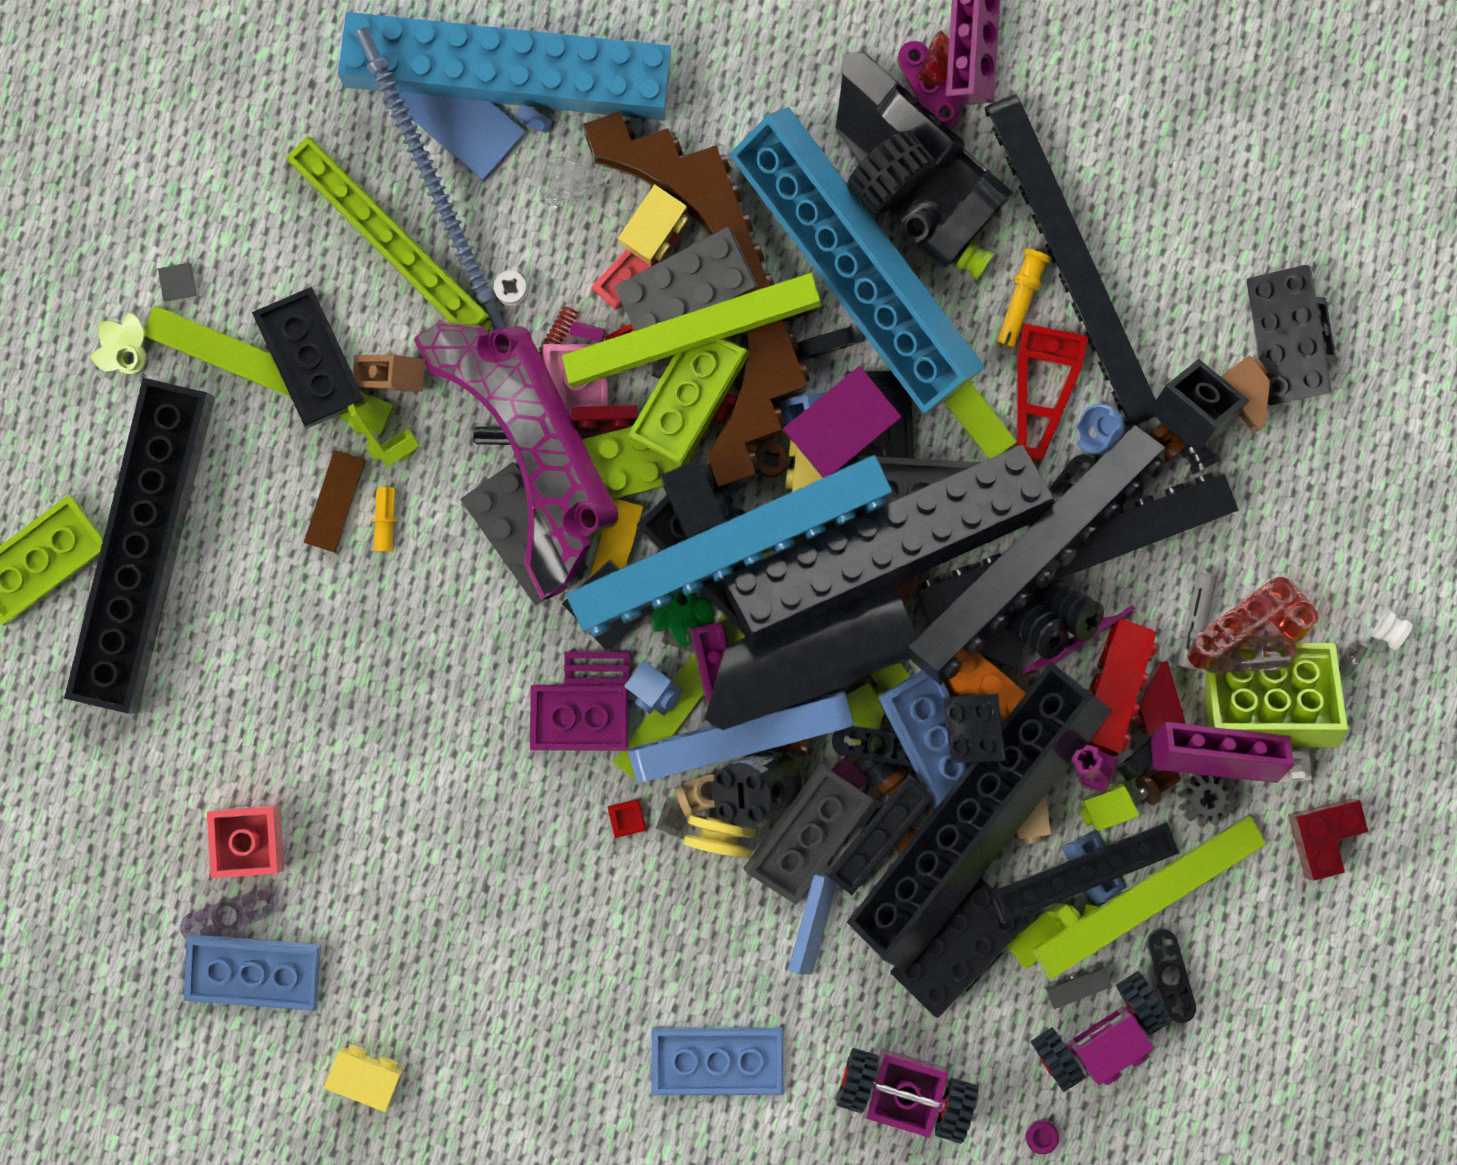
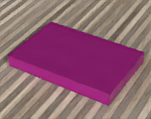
(841, 422)
(579, 718)

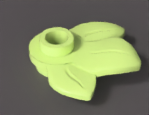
(118, 342)

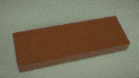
(334, 501)

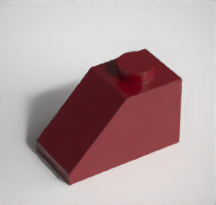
(1158, 701)

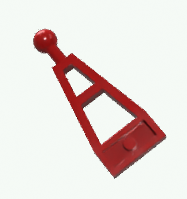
(1054, 348)

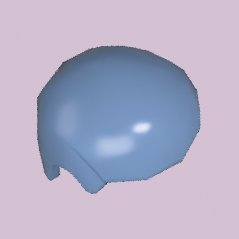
(1108, 427)

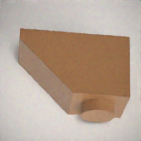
(389, 372)
(1251, 381)

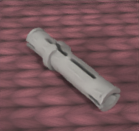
(1198, 614)

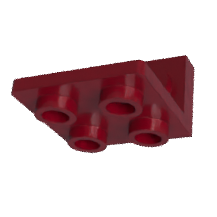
(599, 420)

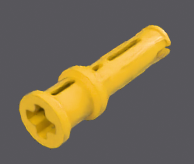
(1026, 284)

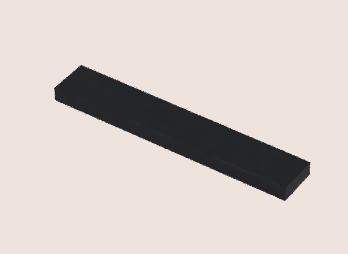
(1084, 872)

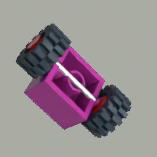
(1109, 1043)
(907, 1094)

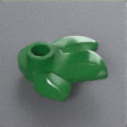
(681, 617)

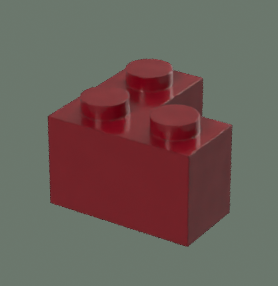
(1318, 832)

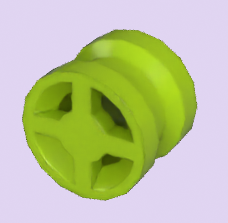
(974, 259)

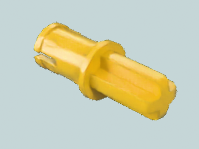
(384, 519)

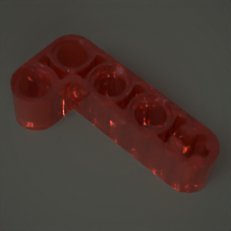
(1245, 626)

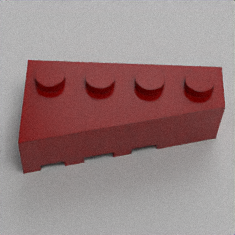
(1122, 677)

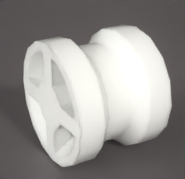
(515, 293)
(1392, 630)

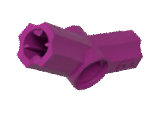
(1094, 768)

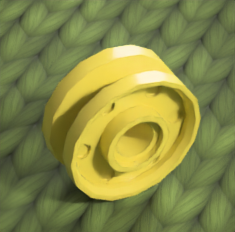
(719, 836)

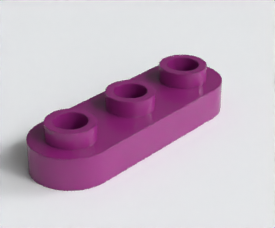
(932, 99)

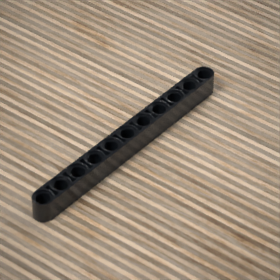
(1073, 259)

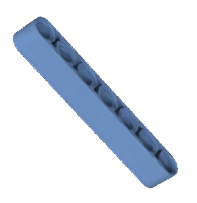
(713, 745)

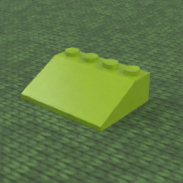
(1291, 701)

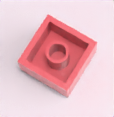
(245, 841)

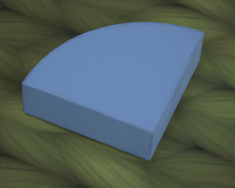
(528, 118)

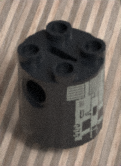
(755, 787)

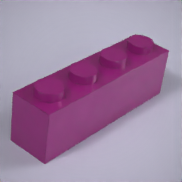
(1221, 752)

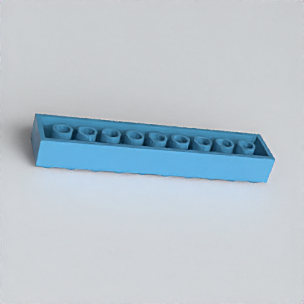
(510, 66)
(856, 260)
(729, 545)

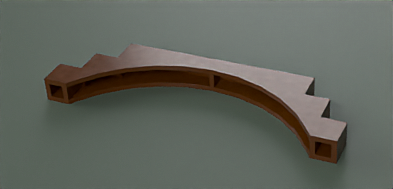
(704, 187)

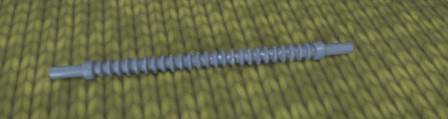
(378, 66)

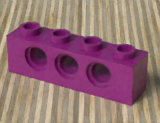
(973, 51)

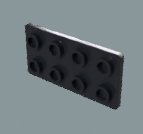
(1292, 334)
(959, 951)

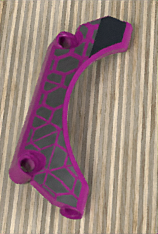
(558, 474)

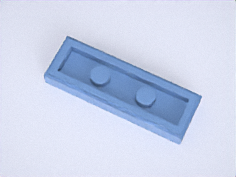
(812, 925)

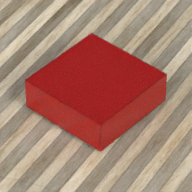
(627, 818)

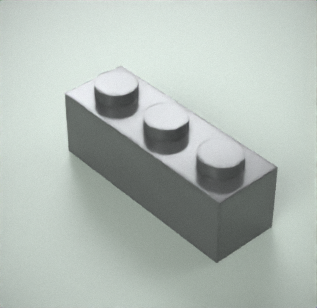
(1078, 986)

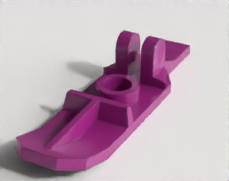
(1074, 643)

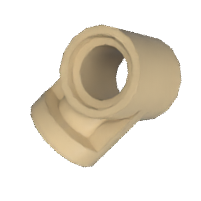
(691, 796)

